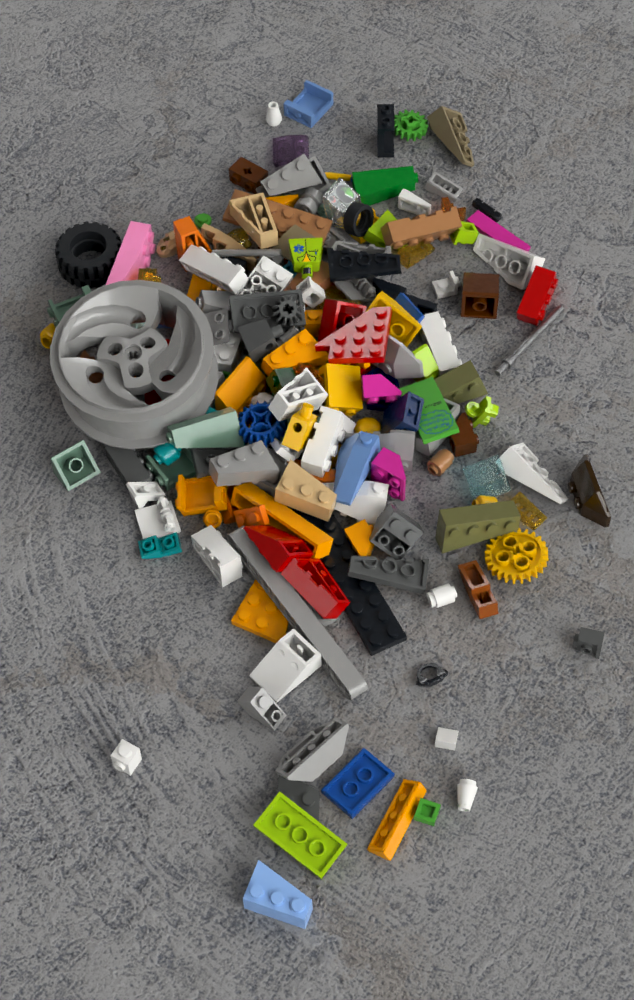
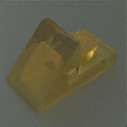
(240, 236)

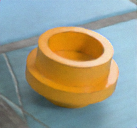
(212, 517)

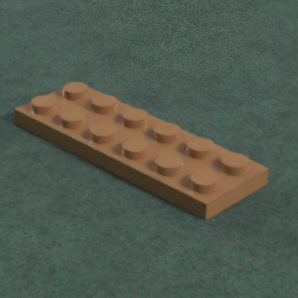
(286, 217)

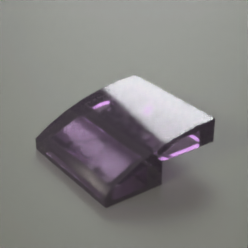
(289, 148)

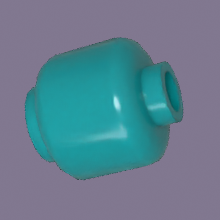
(166, 454)

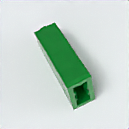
(383, 184)

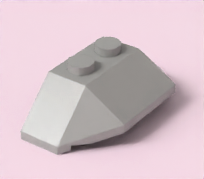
(400, 361)
(314, 752)

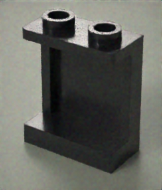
(385, 130)

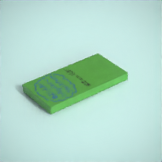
(436, 417)

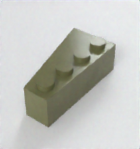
(475, 523)

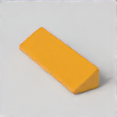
(397, 819)

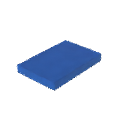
(358, 783)

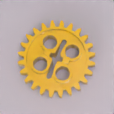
(516, 556)

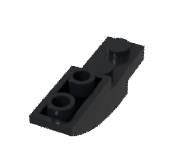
(394, 290)

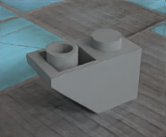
(261, 707)

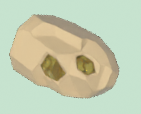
(167, 245)

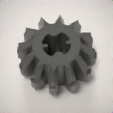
(290, 306)

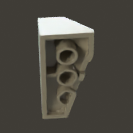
(451, 130)

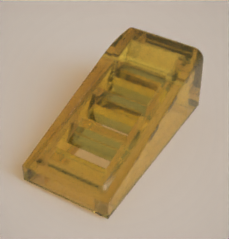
(413, 254)
(527, 504)

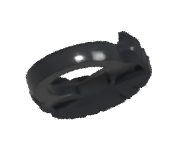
(425, 682)

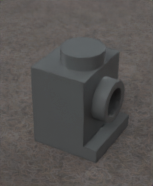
(589, 641)

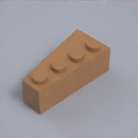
(421, 228)

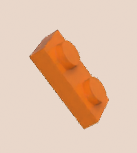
(251, 516)

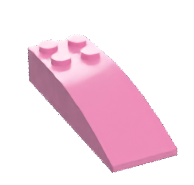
(133, 253)

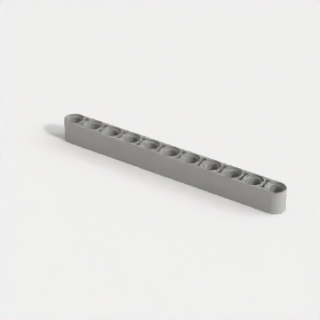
(299, 615)

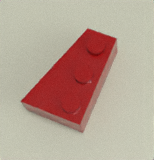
(537, 295)
(316, 586)

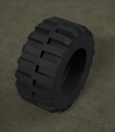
(84, 239)

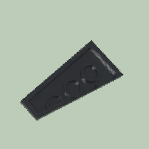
(355, 265)

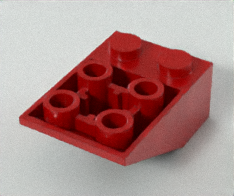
(277, 545)

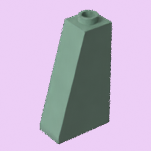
(210, 430)

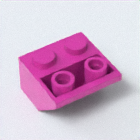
(378, 388)
(389, 470)

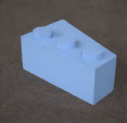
(276, 897)

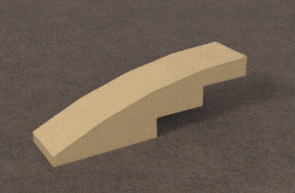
(223, 241)

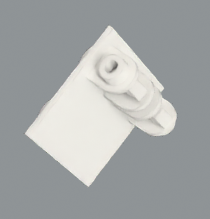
(158, 519)

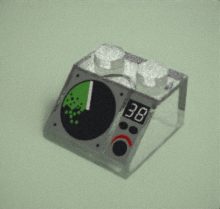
(337, 200)

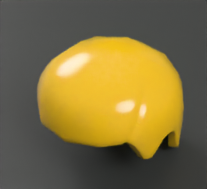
(367, 425)

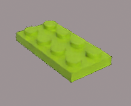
(300, 835)

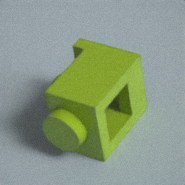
(465, 235)

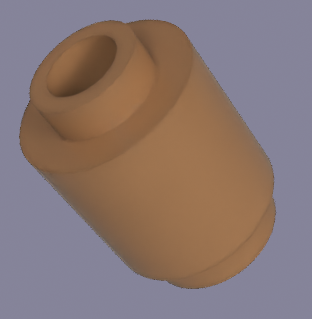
(440, 462)

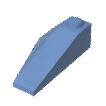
(354, 465)

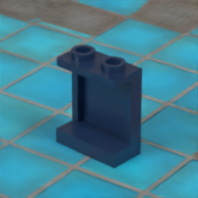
(403, 414)

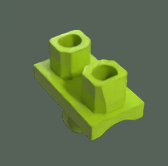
(481, 411)

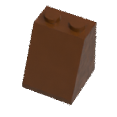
(480, 295)

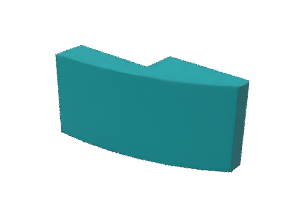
(160, 547)

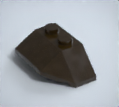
(588, 494)

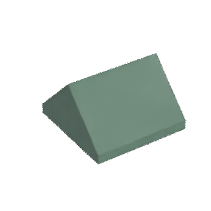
(74, 465)

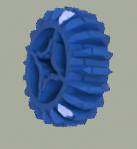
(261, 424)

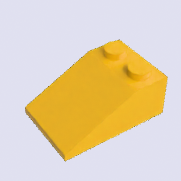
(402, 325)

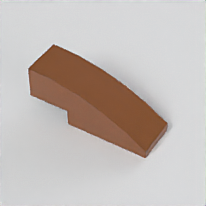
(478, 589)

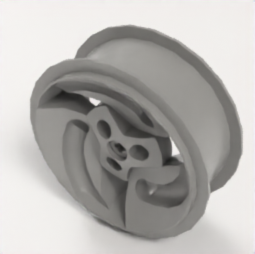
(108, 408)

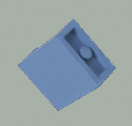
(309, 104)

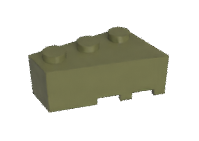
(461, 384)

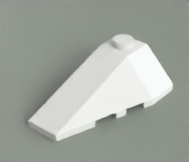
(367, 504)

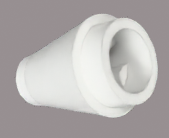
(273, 114)
(465, 794)

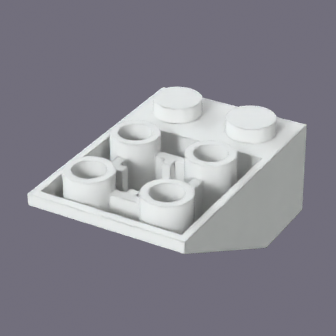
(266, 278)
(286, 665)

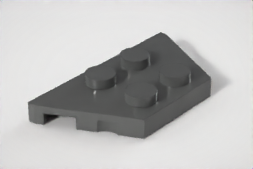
(302, 795)

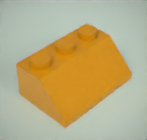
(240, 387)

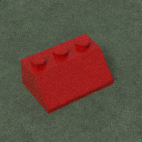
(336, 315)

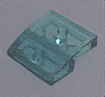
(487, 478)

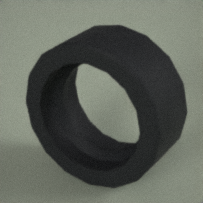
(351, 216)

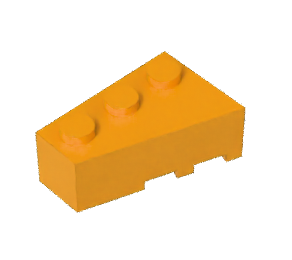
(294, 351)

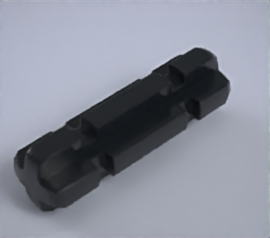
(486, 209)

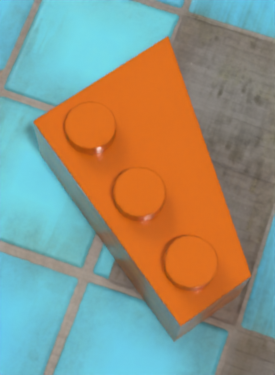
(187, 234)

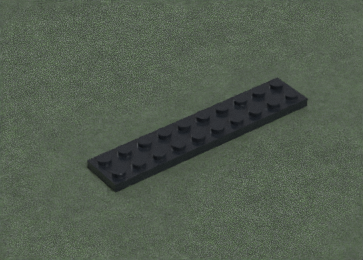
(367, 606)

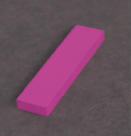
(492, 229)

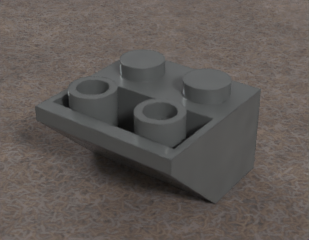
(395, 532)

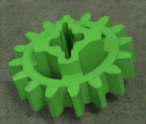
(410, 125)

